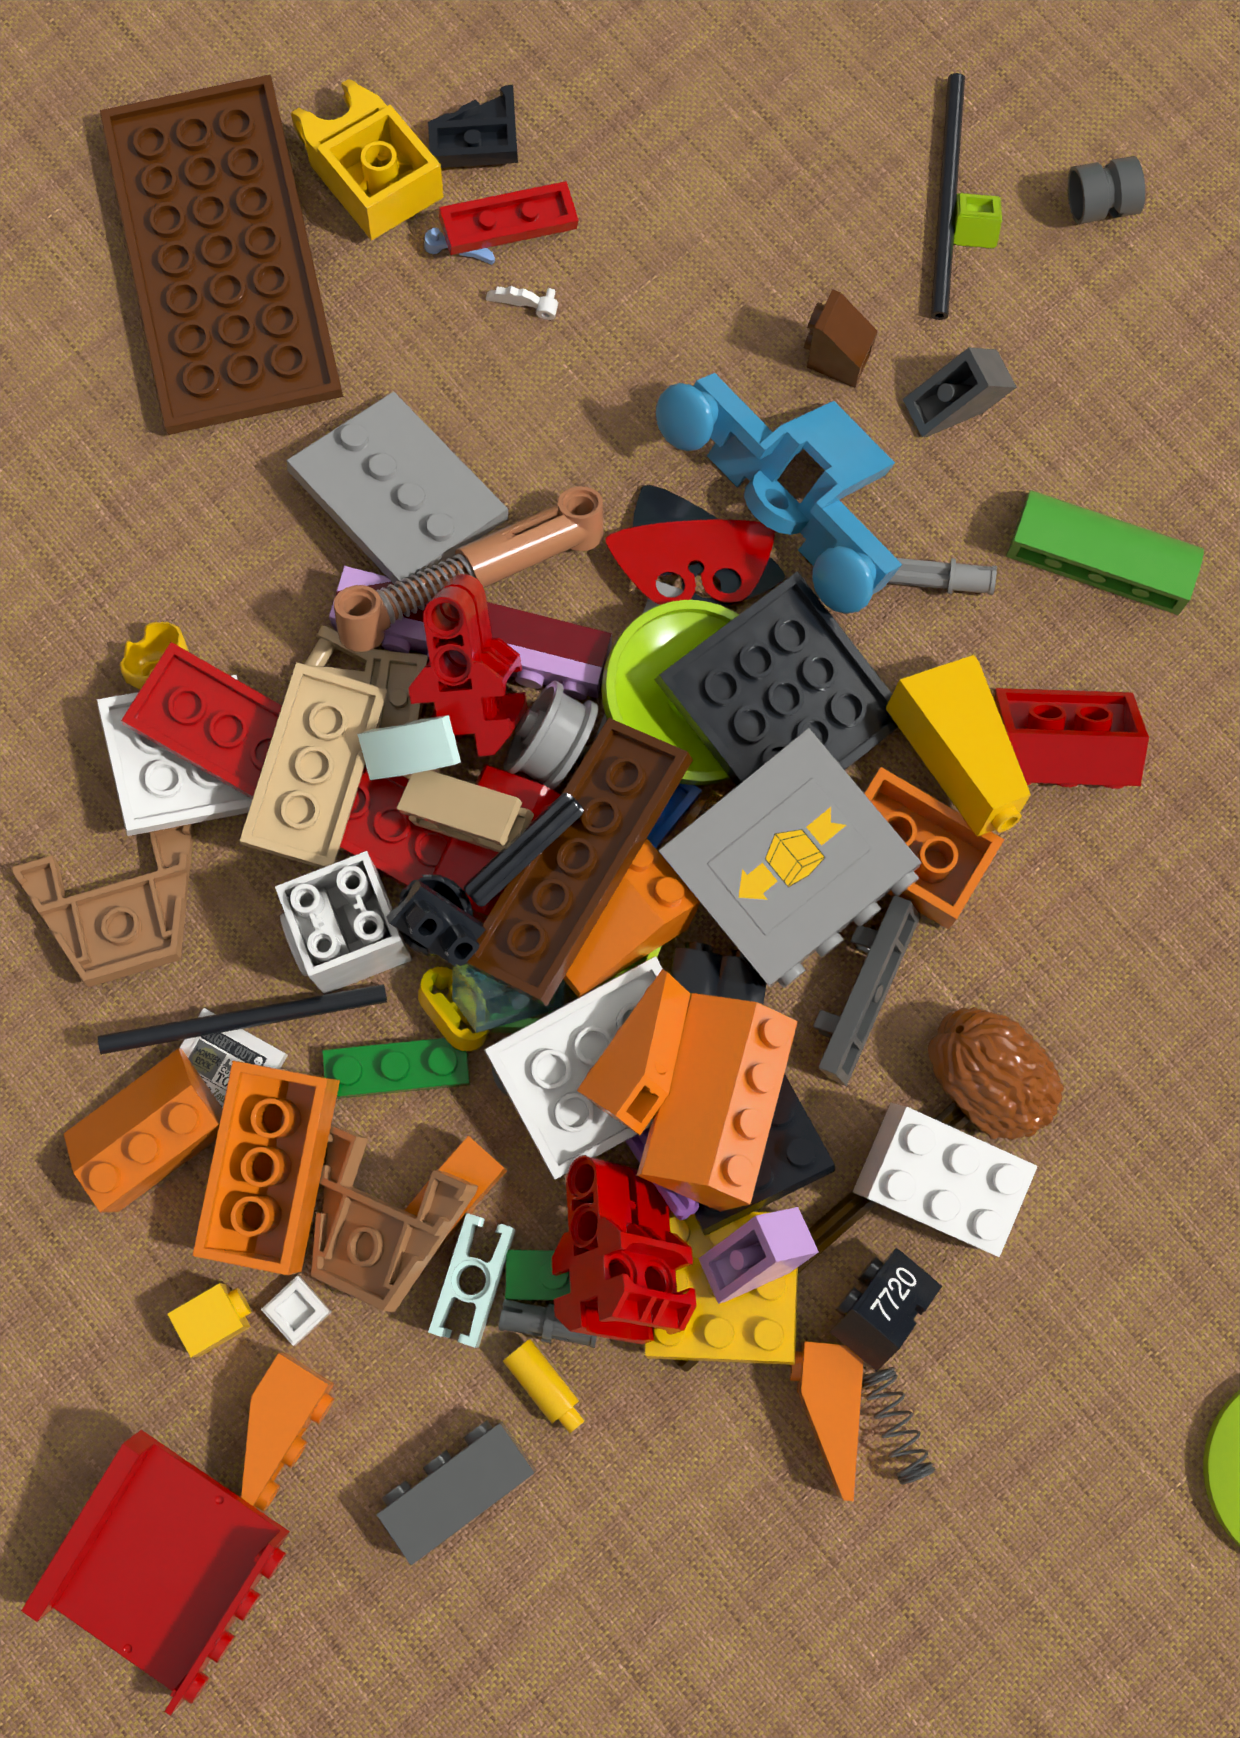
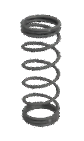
(914, 1471)

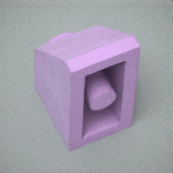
(758, 1253)

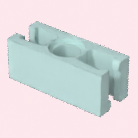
(451, 1288)

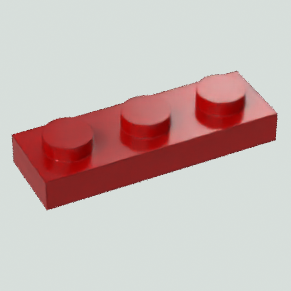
(508, 218)

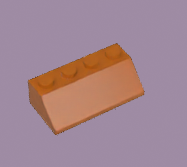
(719, 1102)
(266, 1168)

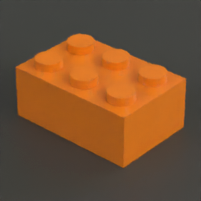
(943, 842)

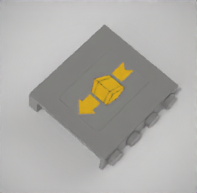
(792, 859)

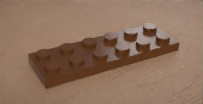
(564, 890)

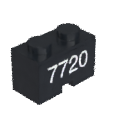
(884, 1310)

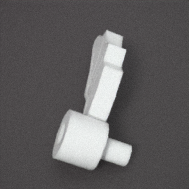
(545, 305)

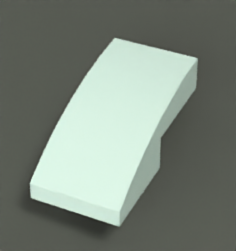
(409, 748)

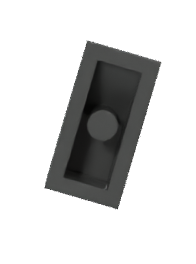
(959, 391)

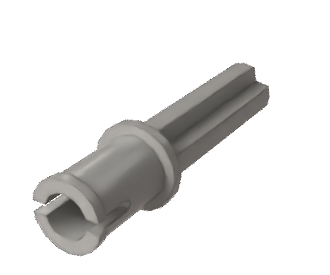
(946, 576)

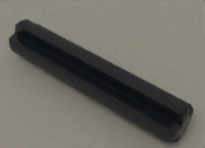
(523, 849)

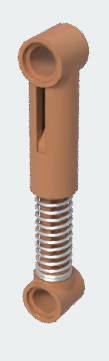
(571, 524)

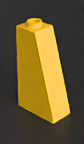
(963, 742)

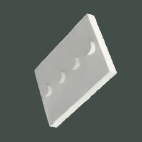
(551, 1059)

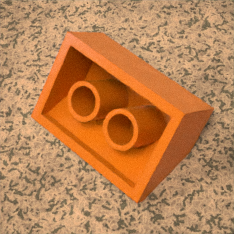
(143, 1133)

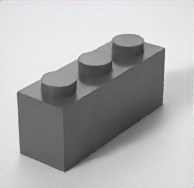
(454, 1490)

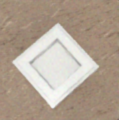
(296, 1310)

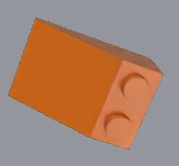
(640, 917)

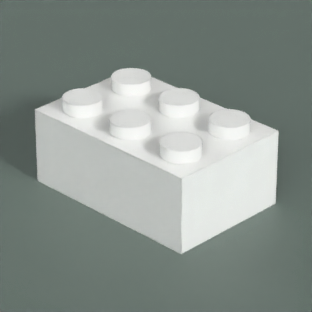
(945, 1179)

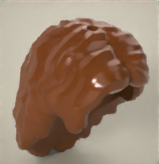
(995, 1073)

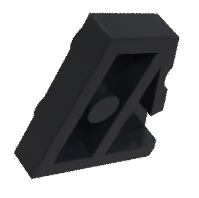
(476, 133)

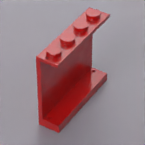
(161, 1565)

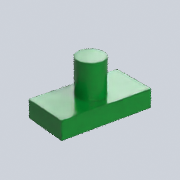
(531, 1276)

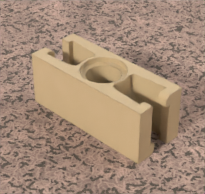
(463, 810)

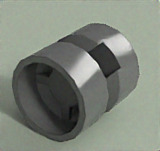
(1111, 189)

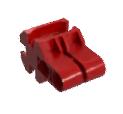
(468, 667)
(620, 1256)

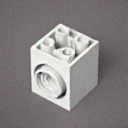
(340, 924)

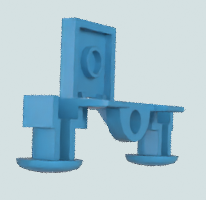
(843, 552)

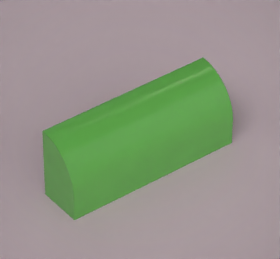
(1106, 552)

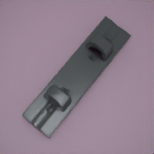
(885, 952)

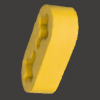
(445, 1012)

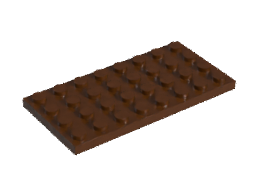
(220, 255)

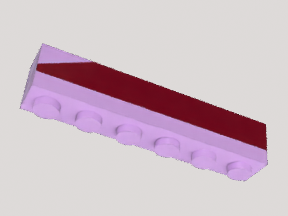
(546, 646)

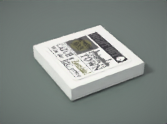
(214, 1055)

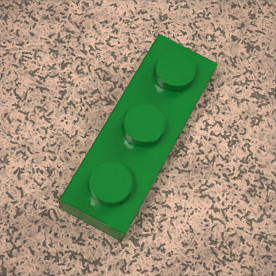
(396, 1067)

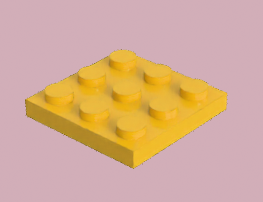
(744, 1329)

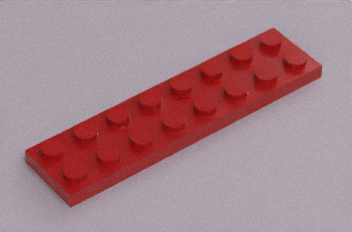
(227, 734)

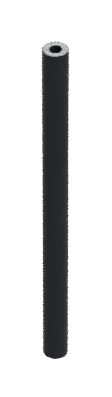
(948, 197)
(241, 1019)

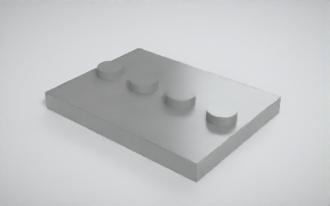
(397, 489)

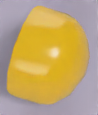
(144, 655)

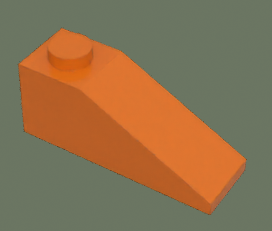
(831, 1396)

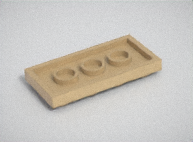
(312, 767)

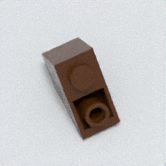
(839, 340)

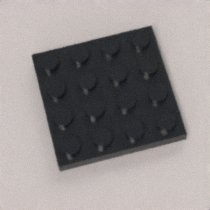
(774, 677)

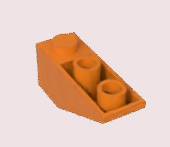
(640, 1060)
(278, 1418)

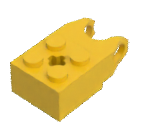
(371, 161)

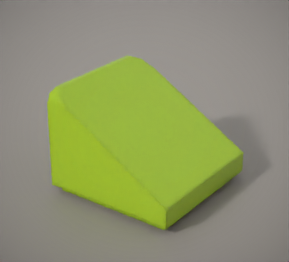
(977, 220)

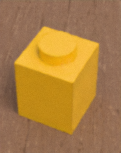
(211, 1319)

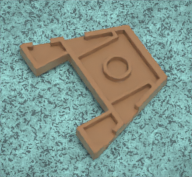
(121, 924)
(373, 1245)

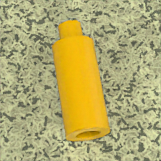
(544, 1385)

